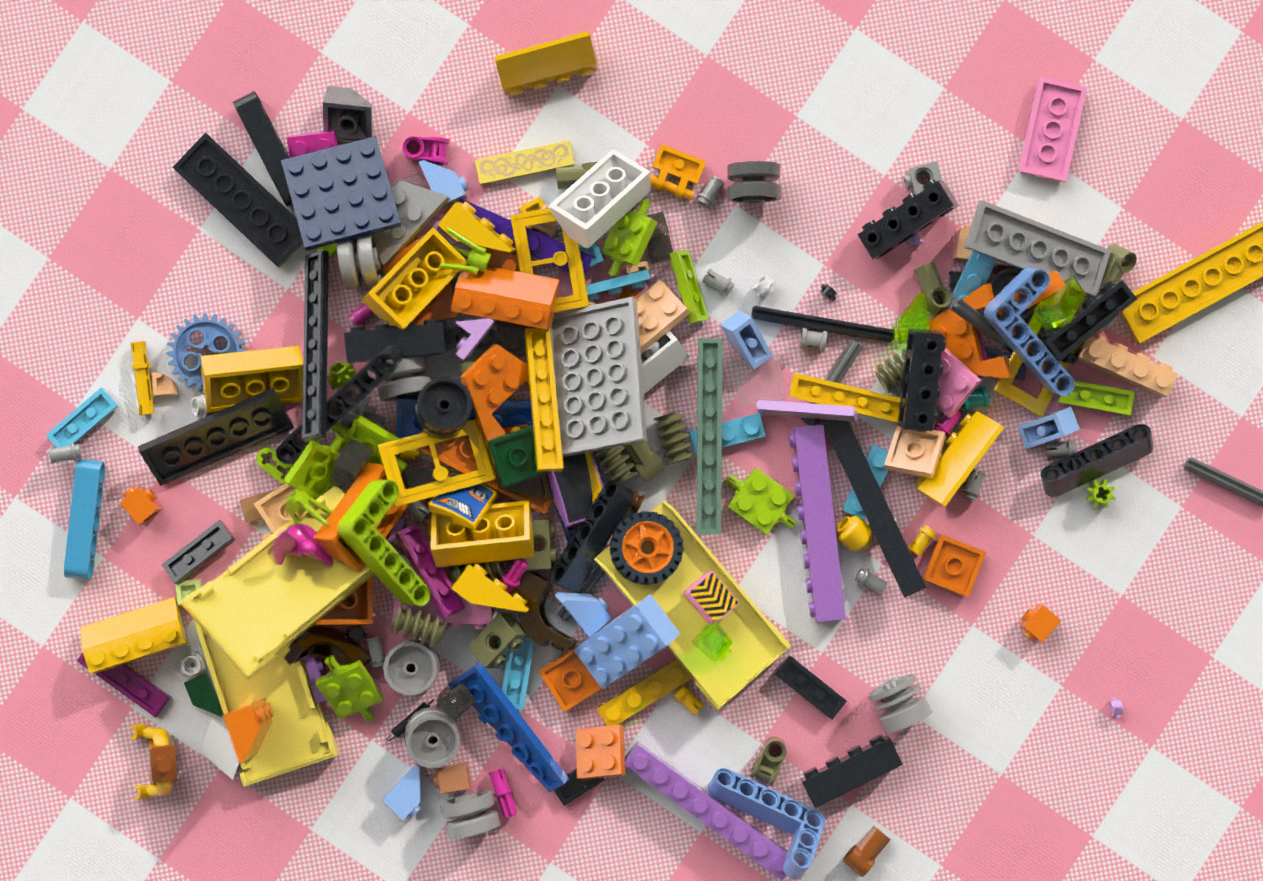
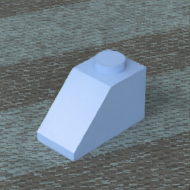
(444, 182)
(746, 339)
(1048, 427)
(585, 610)
(406, 794)

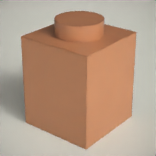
(452, 777)

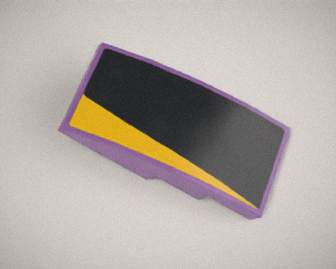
(575, 487)

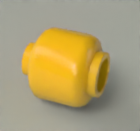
(854, 533)

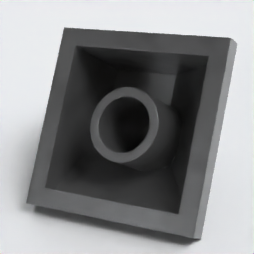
(347, 114)

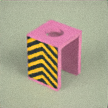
(710, 597)

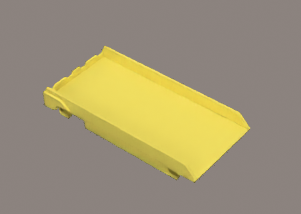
(266, 606)
(754, 638)
(299, 725)

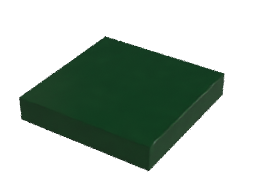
(514, 456)

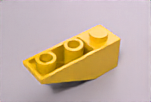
(480, 232)
(482, 591)

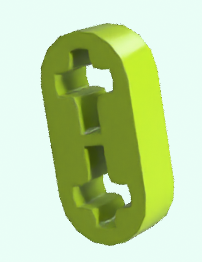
(270, 468)

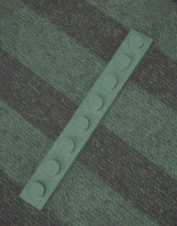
(709, 435)

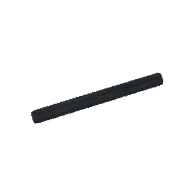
(822, 324)

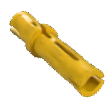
(142, 377)

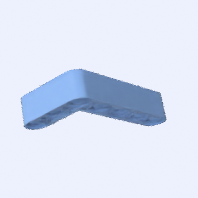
(1024, 335)
(776, 809)

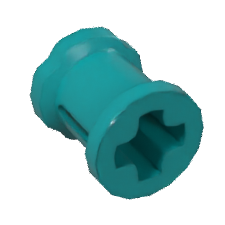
(977, 399)

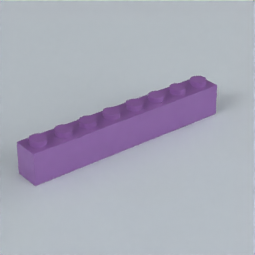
(818, 522)
(707, 809)

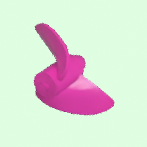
(299, 542)

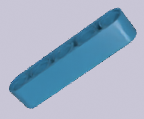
(84, 519)

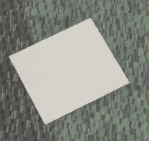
(219, 749)

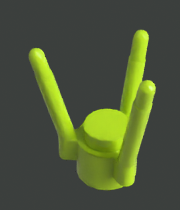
(477, 259)
(300, 502)

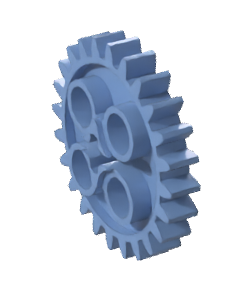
(211, 331)

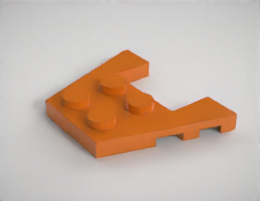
(963, 338)
(491, 383)

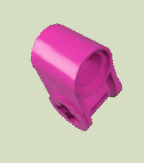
(428, 149)

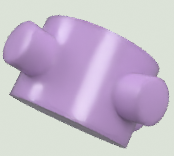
(914, 241)
(1116, 707)

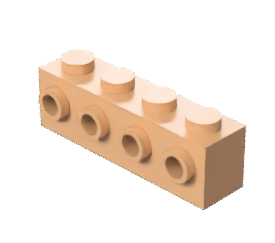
(1126, 366)

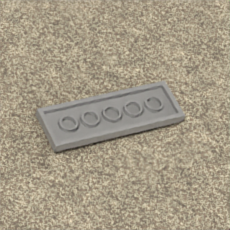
(1029, 243)

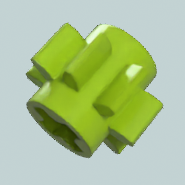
(340, 374)
(1106, 496)

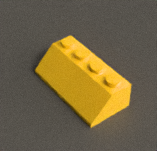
(546, 63)
(414, 280)
(242, 375)
(959, 457)
(499, 536)
(133, 636)

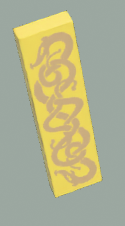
(524, 162)

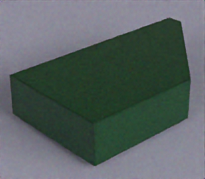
(203, 694)

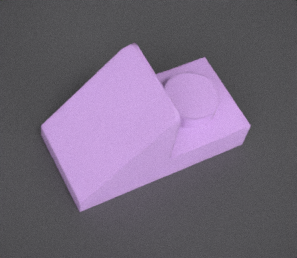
(478, 330)

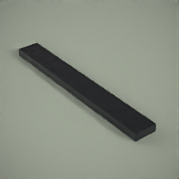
(315, 346)
(874, 506)

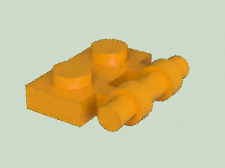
(679, 165)

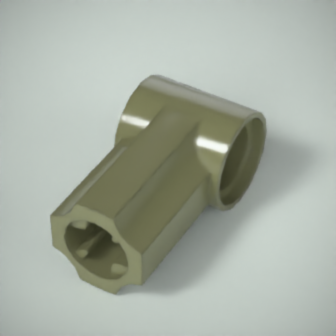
(569, 175)
(1119, 262)
(932, 285)
(645, 460)

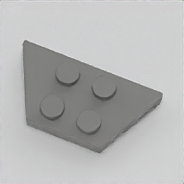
(415, 209)

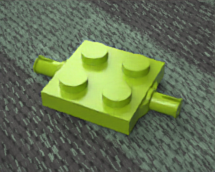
(629, 238)
(369, 435)
(315, 468)
(760, 501)
(349, 689)

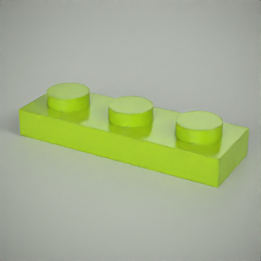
(688, 286)
(1099, 398)

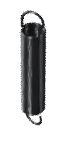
(400, 728)

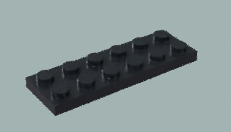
(241, 199)
(216, 437)

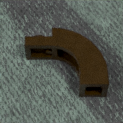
(535, 591)
(326, 642)

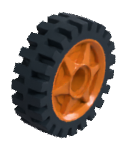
(665, 543)

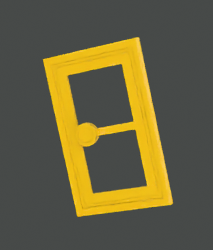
(560, 258)
(1018, 396)
(440, 473)

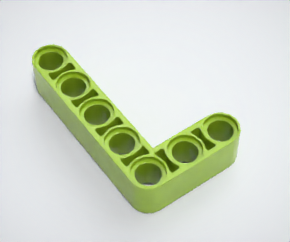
(378, 498)

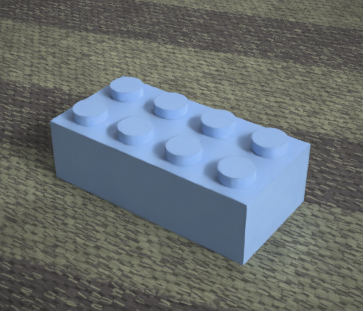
(626, 641)

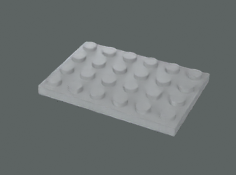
(598, 377)

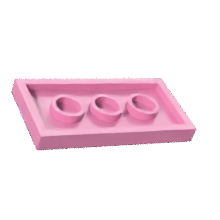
(1052, 129)

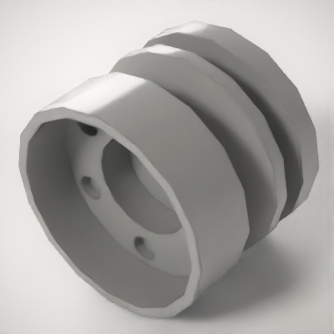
(899, 702)

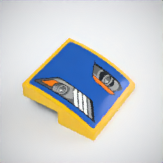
(464, 505)

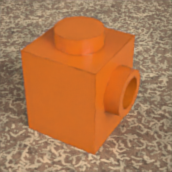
(140, 504)
(1039, 623)

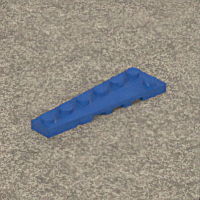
(509, 414)
(510, 726)

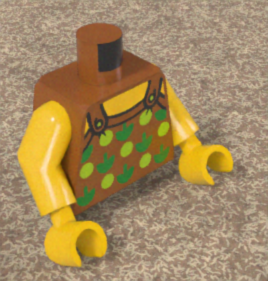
(161, 760)

